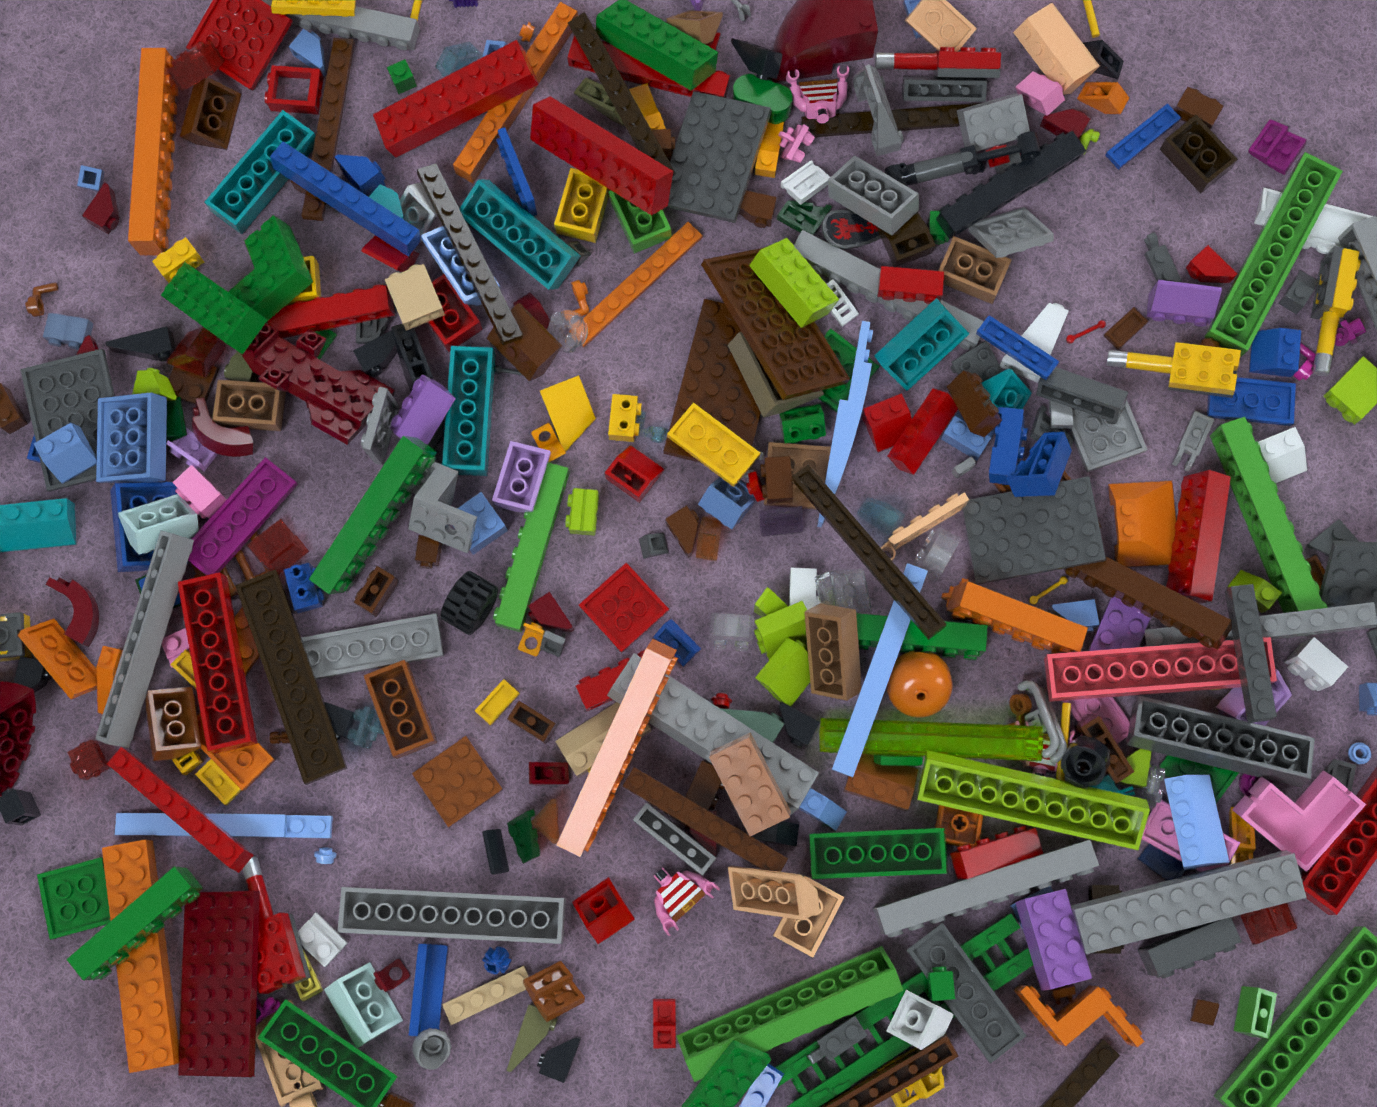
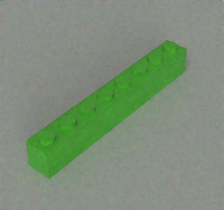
(531, 550)

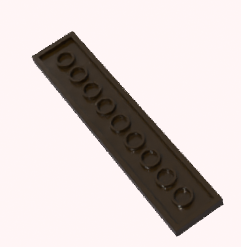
(291, 677)

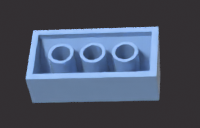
(449, 262)
(1196, 821)

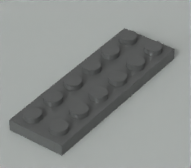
(975, 1002)

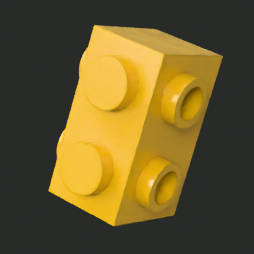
(172, 259)
(624, 415)

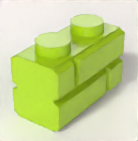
(583, 511)

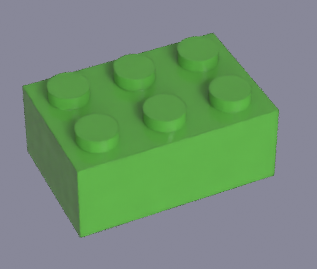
(639, 226)

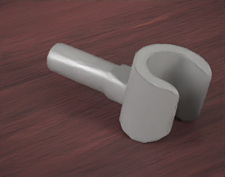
(742, 9)

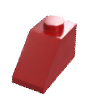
(1210, 268)

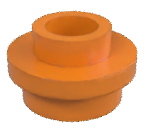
(526, 32)

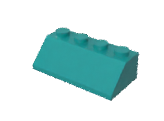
(921, 344)
(37, 525)

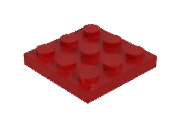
(624, 607)

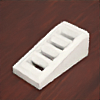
(842, 299)

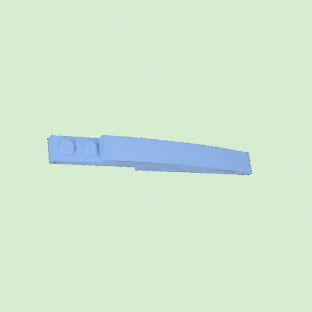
(849, 414)
(876, 680)
(234, 824)

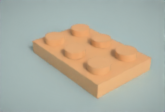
(940, 24)

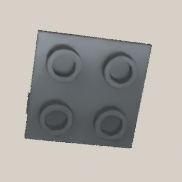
(978, 361)

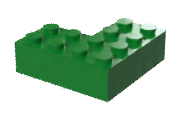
(278, 271)

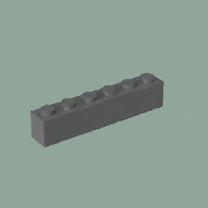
(1250, 653)

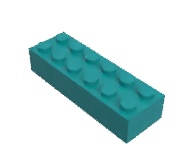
(253, 179)
(518, 234)
(471, 412)

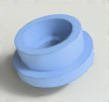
(1366, 753)
(325, 855)

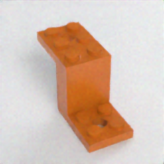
(1079, 1015)

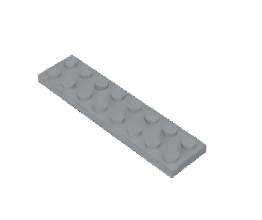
(374, 646)

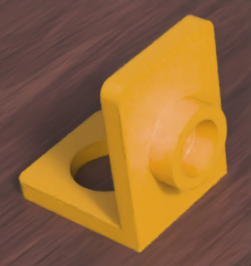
(551, 444)
(535, 631)

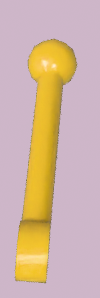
(1034, 599)

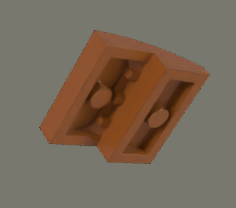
(553, 991)

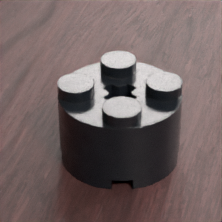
(1093, 753)

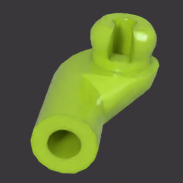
(1088, 136)

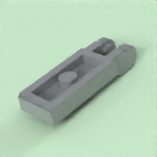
(1193, 438)

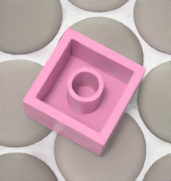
(198, 492)

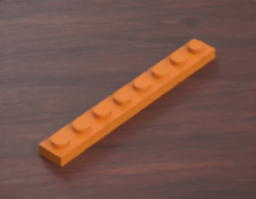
(640, 280)

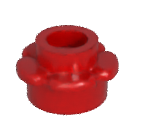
(721, 701)

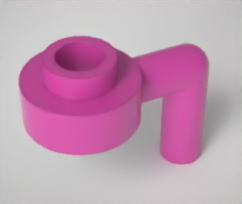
(1305, 369)

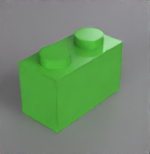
(1255, 1012)

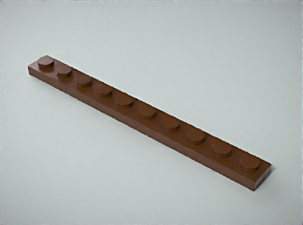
(330, 119)

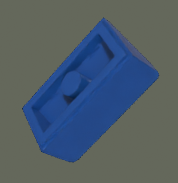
(675, 637)

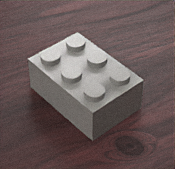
(993, 122)

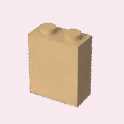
(414, 296)

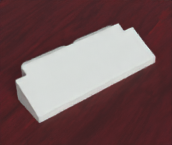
(1327, 229)

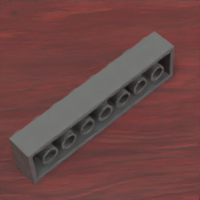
(1221, 741)

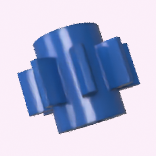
(496, 960)

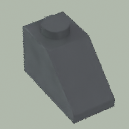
(1298, 292)

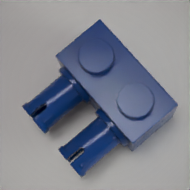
(303, 592)

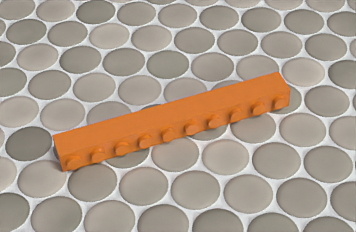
(541, 56)

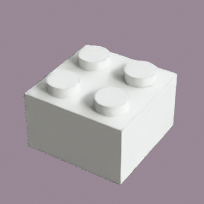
(1315, 664)

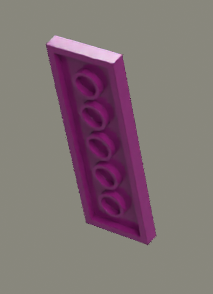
(240, 517)

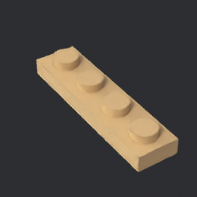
(486, 995)

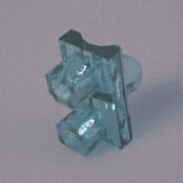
(368, 728)

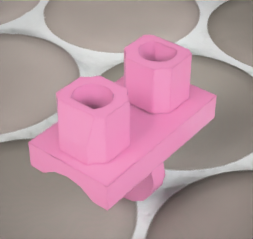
(792, 140)

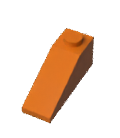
(106, 671)

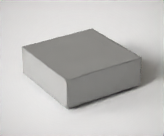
(963, 467)

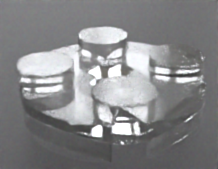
(573, 321)
(1151, 791)

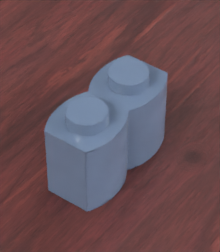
(66, 330)

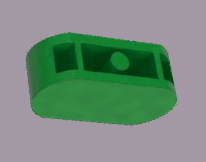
(764, 93)

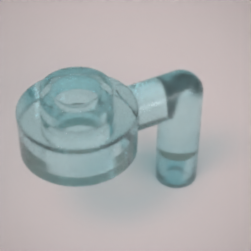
(656, 434)

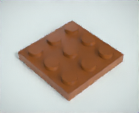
(457, 781)

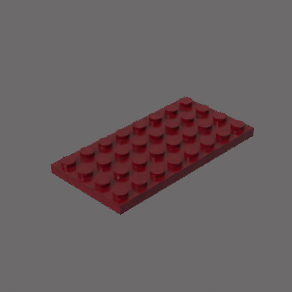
(219, 985)

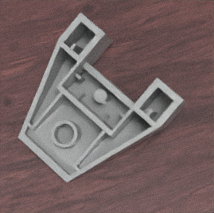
(870, 87)

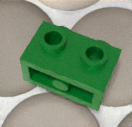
(802, 424)

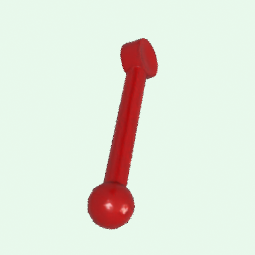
(1070, 338)

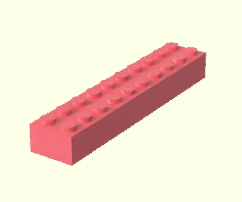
(1145, 670)

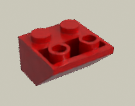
(633, 473)

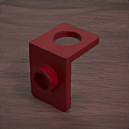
(384, 980)

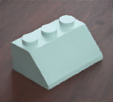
(167, 514)
(362, 1005)

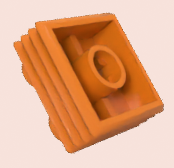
(965, 834)

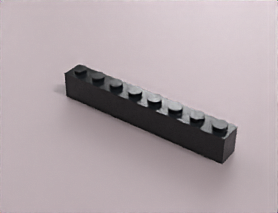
(1009, 185)

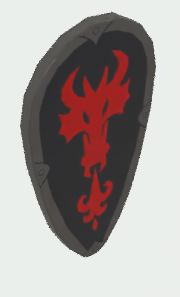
(848, 230)

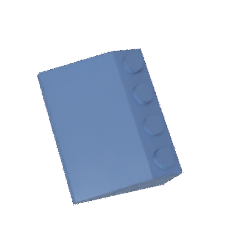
(131, 438)

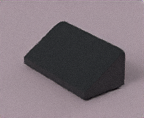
(495, 851)

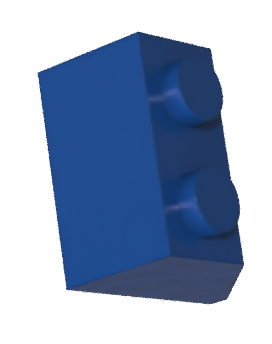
(361, 172)
(1275, 352)

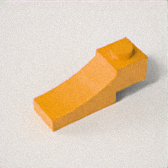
(647, 106)
(769, 151)
(1243, 833)

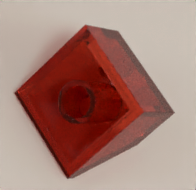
(197, 352)

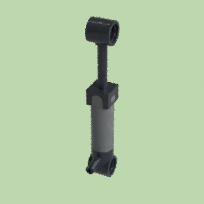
(961, 161)

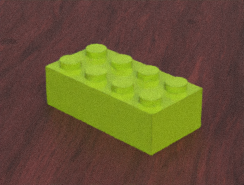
(794, 282)

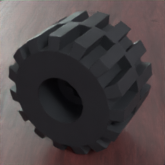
(469, 602)

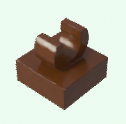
(1063, 991)

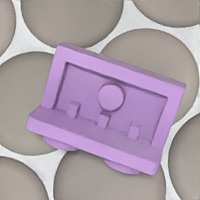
(192, 450)

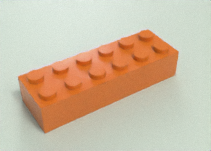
(1016, 619)

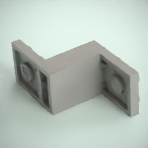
(434, 513)

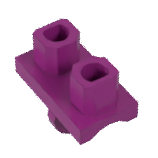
(1349, 331)

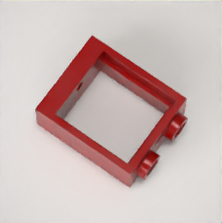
(310, 106)

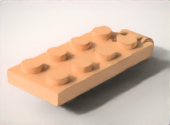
(920, 525)
(286, 1074)

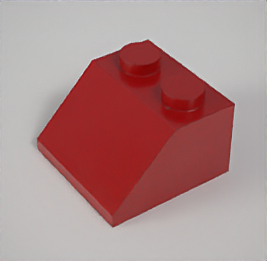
(389, 255)
(886, 421)
(603, 910)

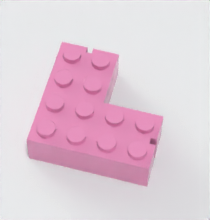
(1301, 826)

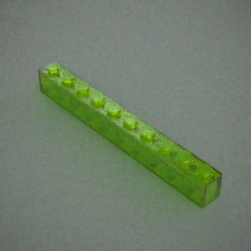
(953, 739)

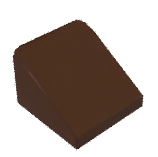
(1204, 1011)

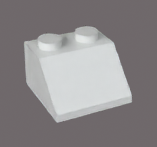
(1284, 455)

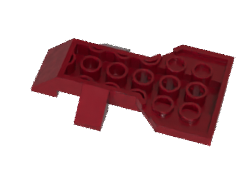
(335, 398)

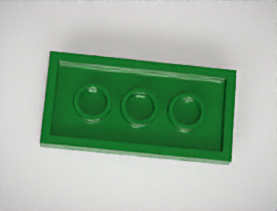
(729, 1077)

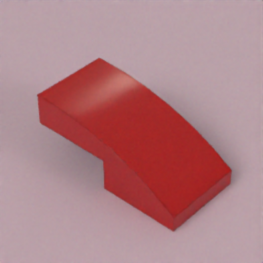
(664, 1023)

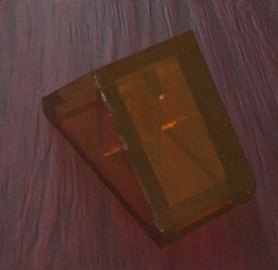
(708, 539)
(548, 822)

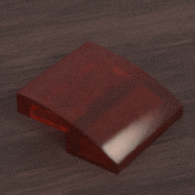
(277, 547)
(1268, 923)

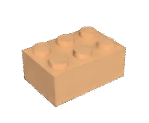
(808, 933)

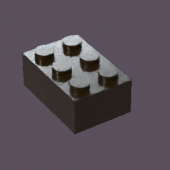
(1198, 154)

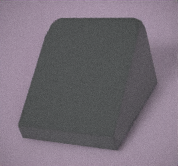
(653, 545)

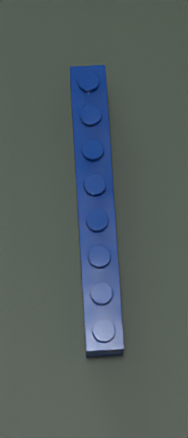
(345, 198)

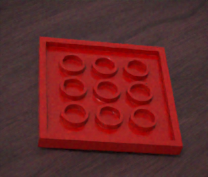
(244, 35)

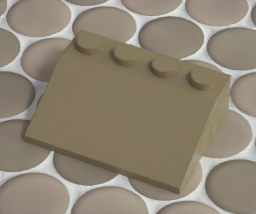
(759, 383)

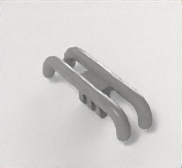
(1045, 717)

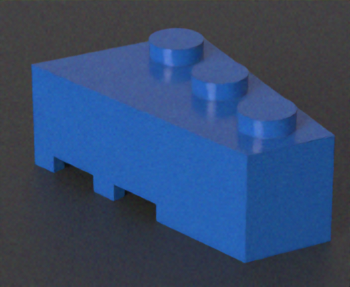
(1007, 445)
(1043, 468)

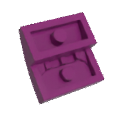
(1277, 146)

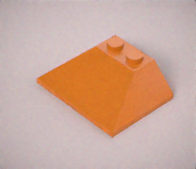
(1143, 522)

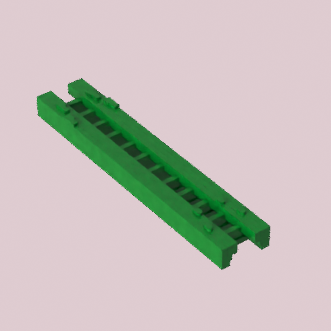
(886, 1050)

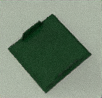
(175, 420)

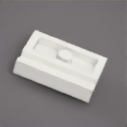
(805, 182)
(321, 939)

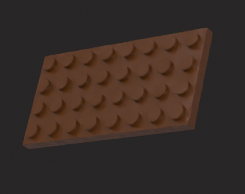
(792, 356)
(715, 379)

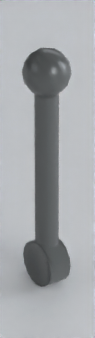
(498, 369)

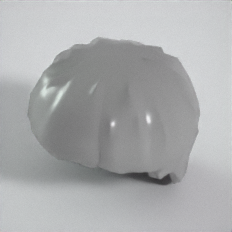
(431, 1048)

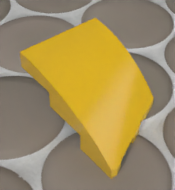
(568, 410)
(923, 1088)

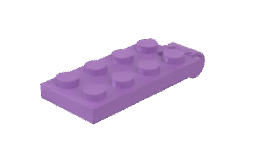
(1119, 627)

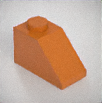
(1104, 96)

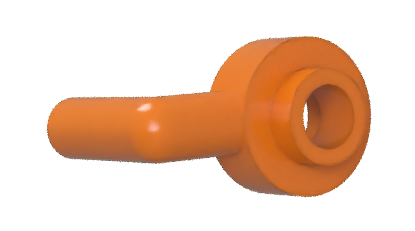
(580, 290)

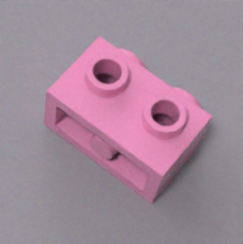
(1040, 93)

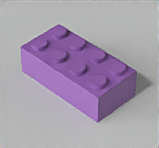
(1053, 940)

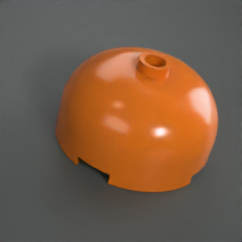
(919, 684)

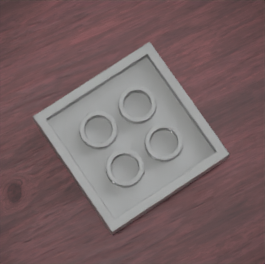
(1011, 232)
(378, 434)
(1104, 441)

